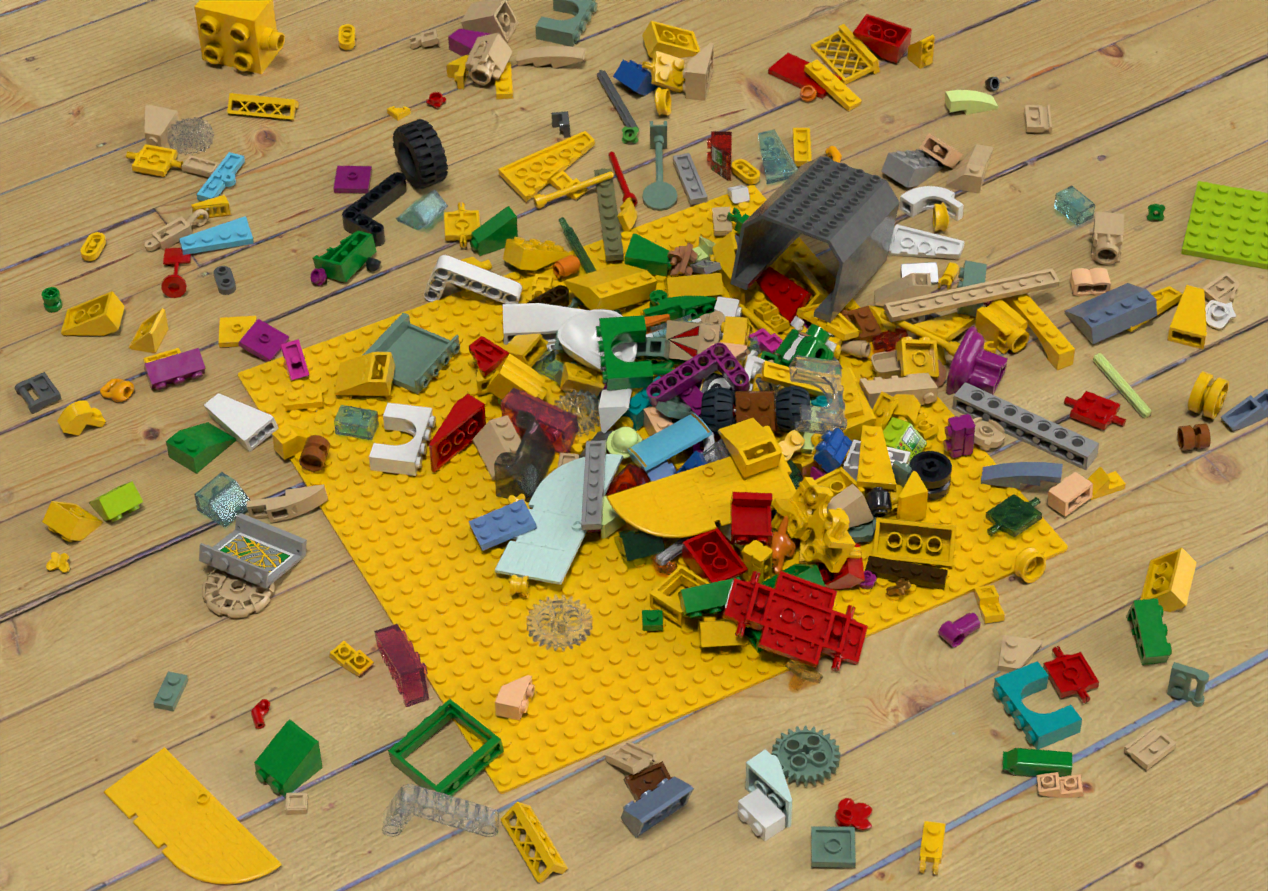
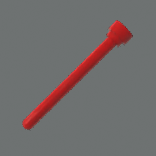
(627, 194)

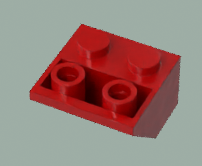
(848, 576)

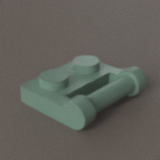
(1181, 681)

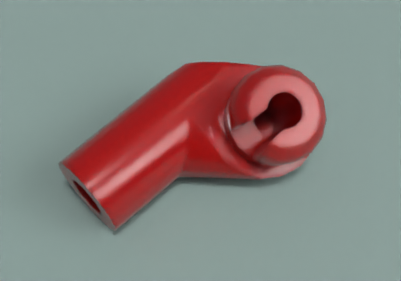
(259, 712)

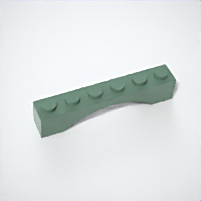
(650, 349)

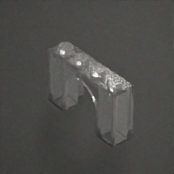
(827, 377)

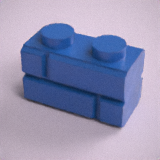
(832, 449)

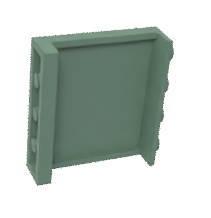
(415, 352)

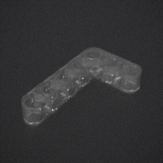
(440, 808)

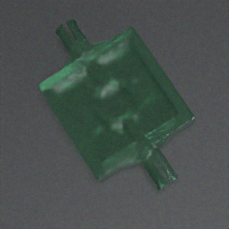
(1013, 515)

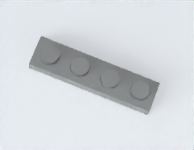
(690, 179)

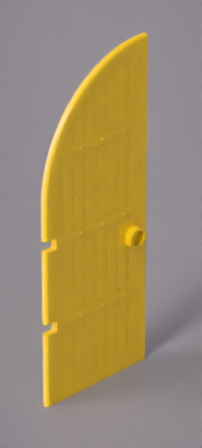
(695, 498)
(190, 822)

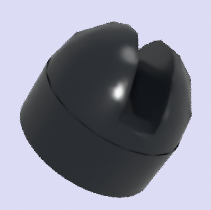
(992, 83)
(372, 264)

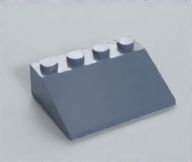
(1113, 312)

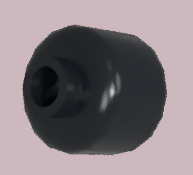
(879, 502)

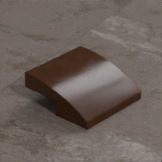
(646, 779)

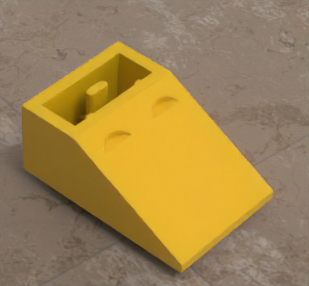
(532, 253)
(366, 375)
(751, 447)

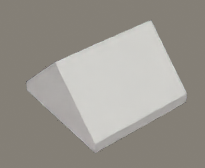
(612, 406)

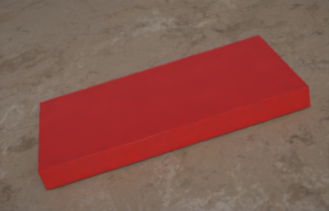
(791, 70)

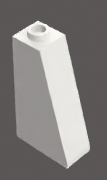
(241, 421)

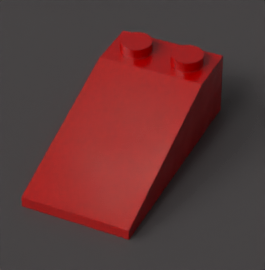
(457, 430)

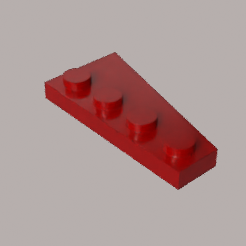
(783, 293)

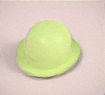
(621, 440)

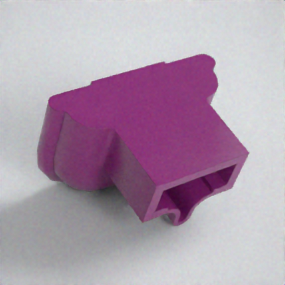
(975, 365)

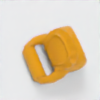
(119, 390)

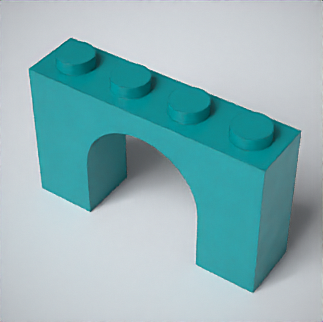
(1038, 727)

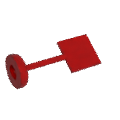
(174, 285)

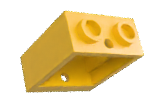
(659, 596)

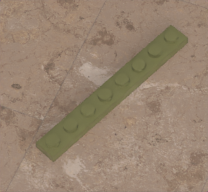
(608, 217)

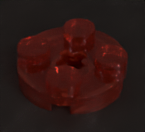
(888, 340)

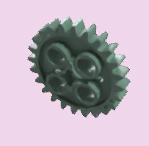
(806, 755)

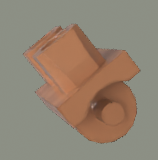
(680, 258)

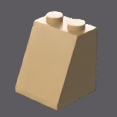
(491, 18)

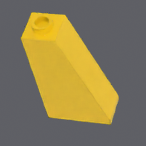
(1189, 320)

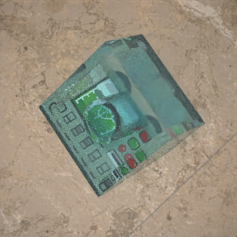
(423, 211)

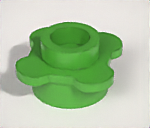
(629, 130)

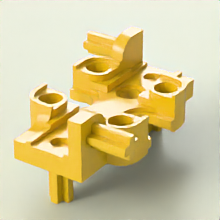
(832, 539)

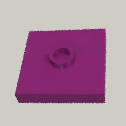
(352, 179)
(263, 340)

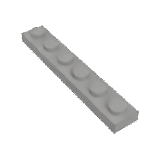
(593, 485)

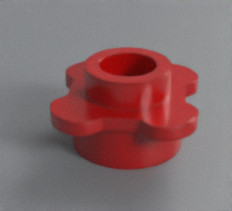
(436, 99)

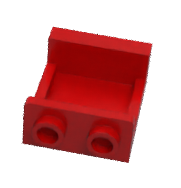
(751, 518)

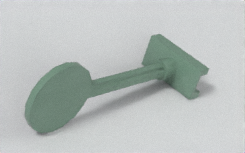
(660, 194)

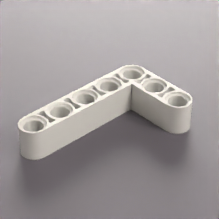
(471, 278)

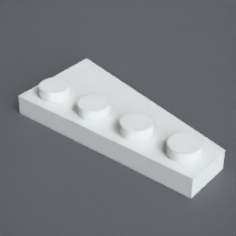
(918, 243)

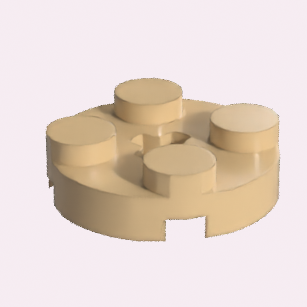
(988, 434)

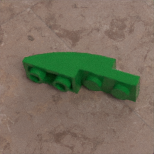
(682, 306)

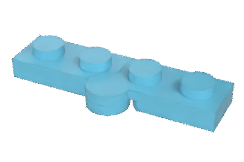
(222, 177)

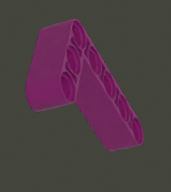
(698, 373)

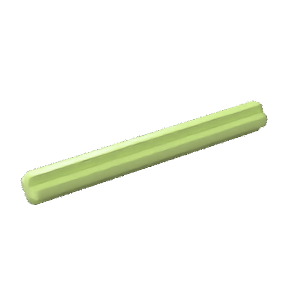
(1122, 385)

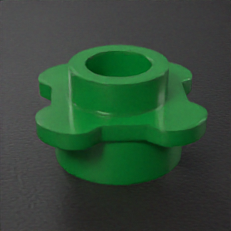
(1152, 209)

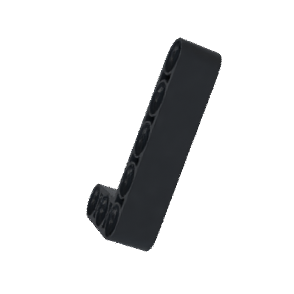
(360, 214)

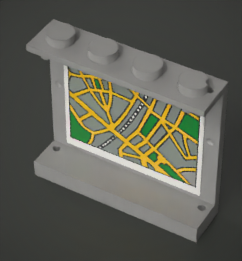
(255, 551)

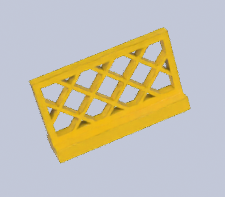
(856, 49)

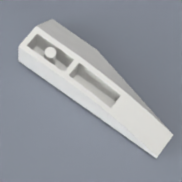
(535, 319)

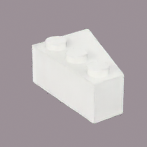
(852, 460)

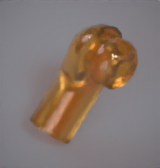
(667, 569)

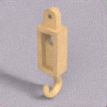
(170, 233)

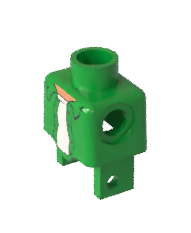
(804, 344)

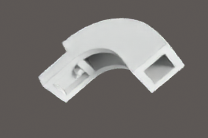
(925, 197)

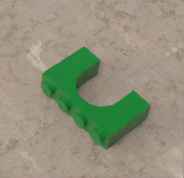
(619, 373)

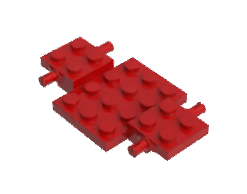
(796, 619)

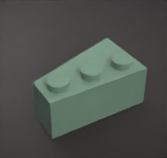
(971, 274)

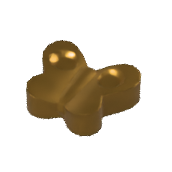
(899, 588)

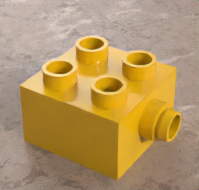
(238, 33)

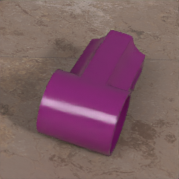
(956, 631)

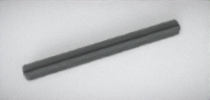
(616, 99)

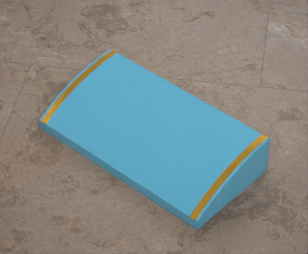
(669, 442)

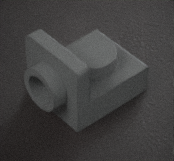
(561, 120)

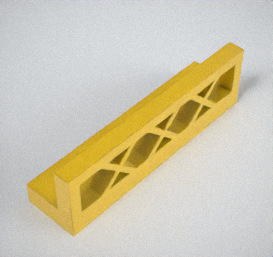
(265, 101)
(536, 833)

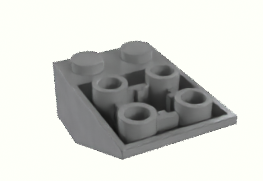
(910, 167)

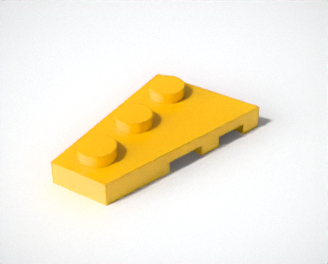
(838, 327)

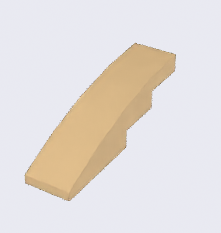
(554, 55)

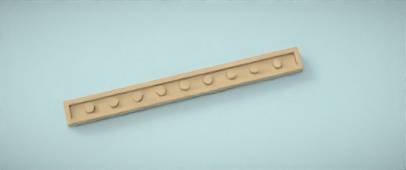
(971, 295)

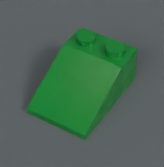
(198, 445)

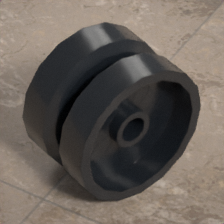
(934, 472)

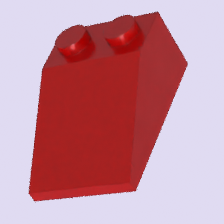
(883, 37)
(712, 557)

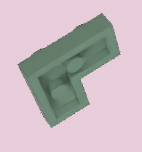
(674, 408)

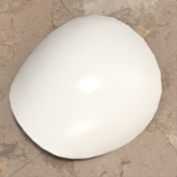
(580, 339)

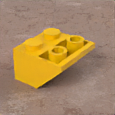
(717, 632)

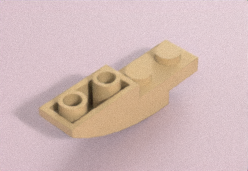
(285, 507)

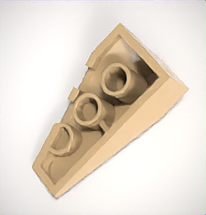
(971, 170)

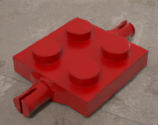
(1095, 410)
(1071, 674)

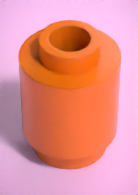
(566, 266)

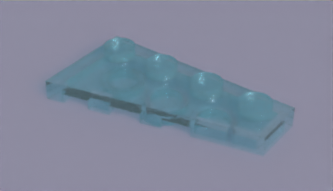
(775, 158)

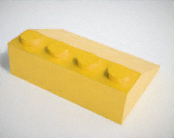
(613, 287)

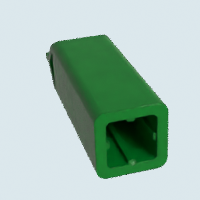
(1037, 762)

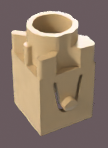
(488, 58)
(1107, 237)

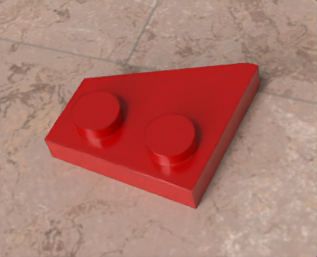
(487, 355)

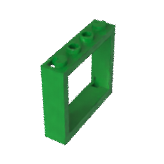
(465, 771)

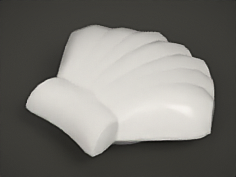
(1219, 314)

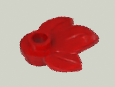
(853, 814)

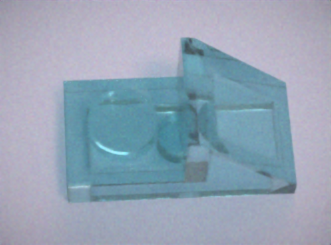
(548, 365)

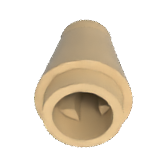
(856, 348)

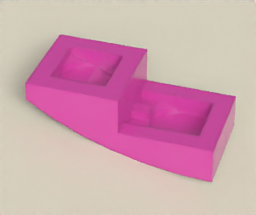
(766, 341)

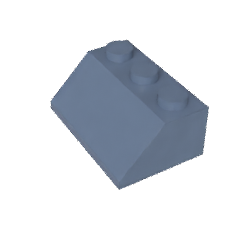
(656, 805)

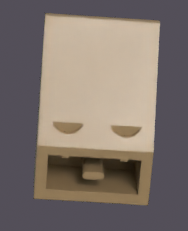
(904, 288)

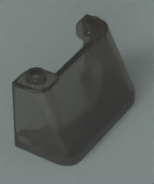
(528, 467)

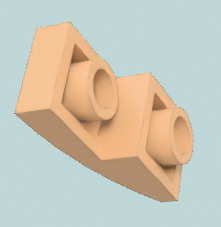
(1061, 787)

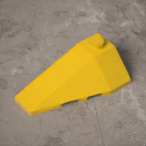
(725, 254)

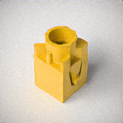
(1003, 326)
(518, 375)

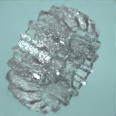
(190, 136)
(580, 404)

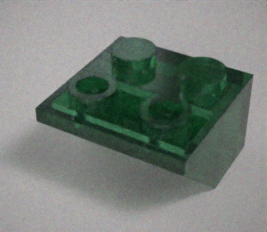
(638, 544)

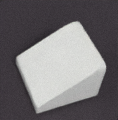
(738, 193)

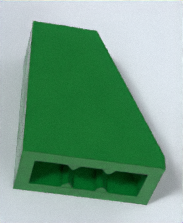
(494, 232)
(647, 256)

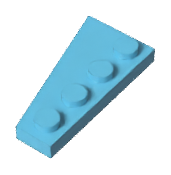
(223, 236)

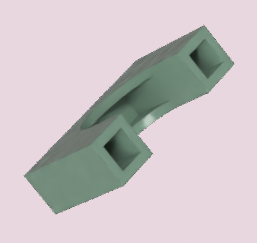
(566, 31)

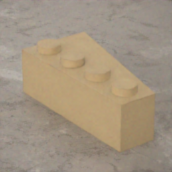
(919, 385)

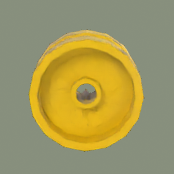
(1208, 395)

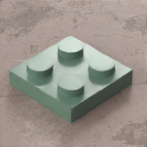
(833, 847)

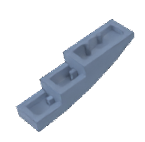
(1021, 472)

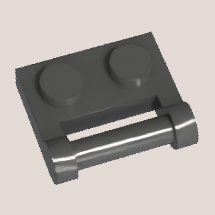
(42, 388)

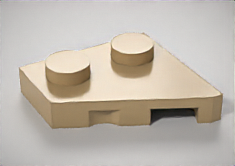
(1221, 289)
(1017, 652)

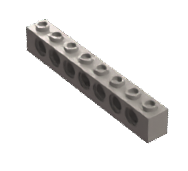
(1027, 426)

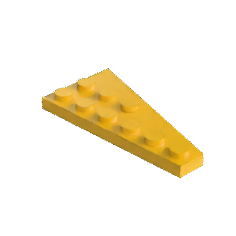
(534, 171)

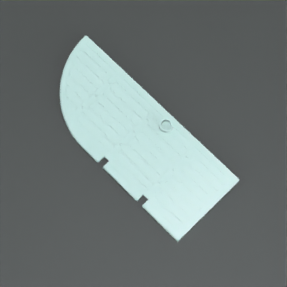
(557, 511)

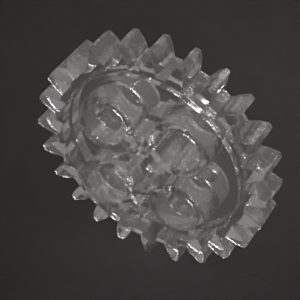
(559, 622)

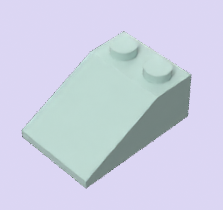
(767, 775)

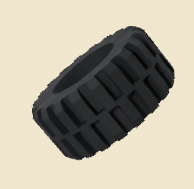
(420, 154)

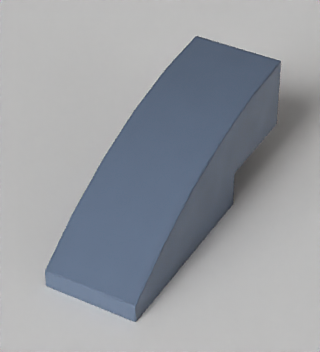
(1247, 412)

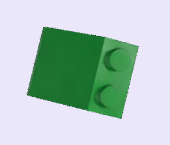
(289, 759)

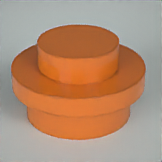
(808, 93)

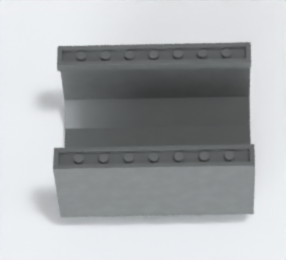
(830, 204)

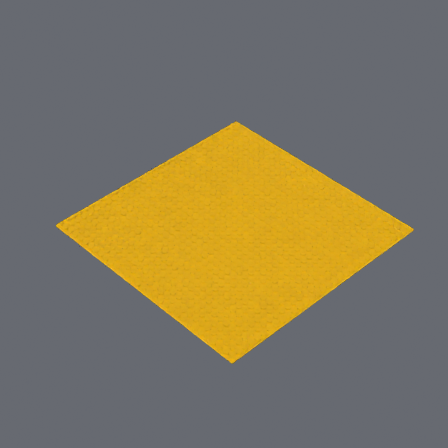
(472, 634)

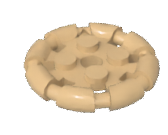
(238, 599)

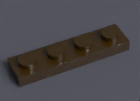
(915, 573)

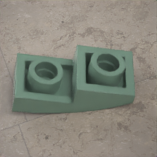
(901, 472)

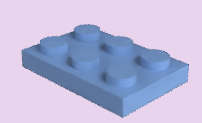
(502, 524)

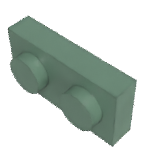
(170, 691)

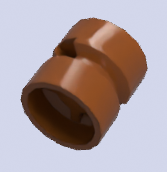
(1193, 437)
(314, 453)

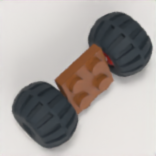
(720, 407)

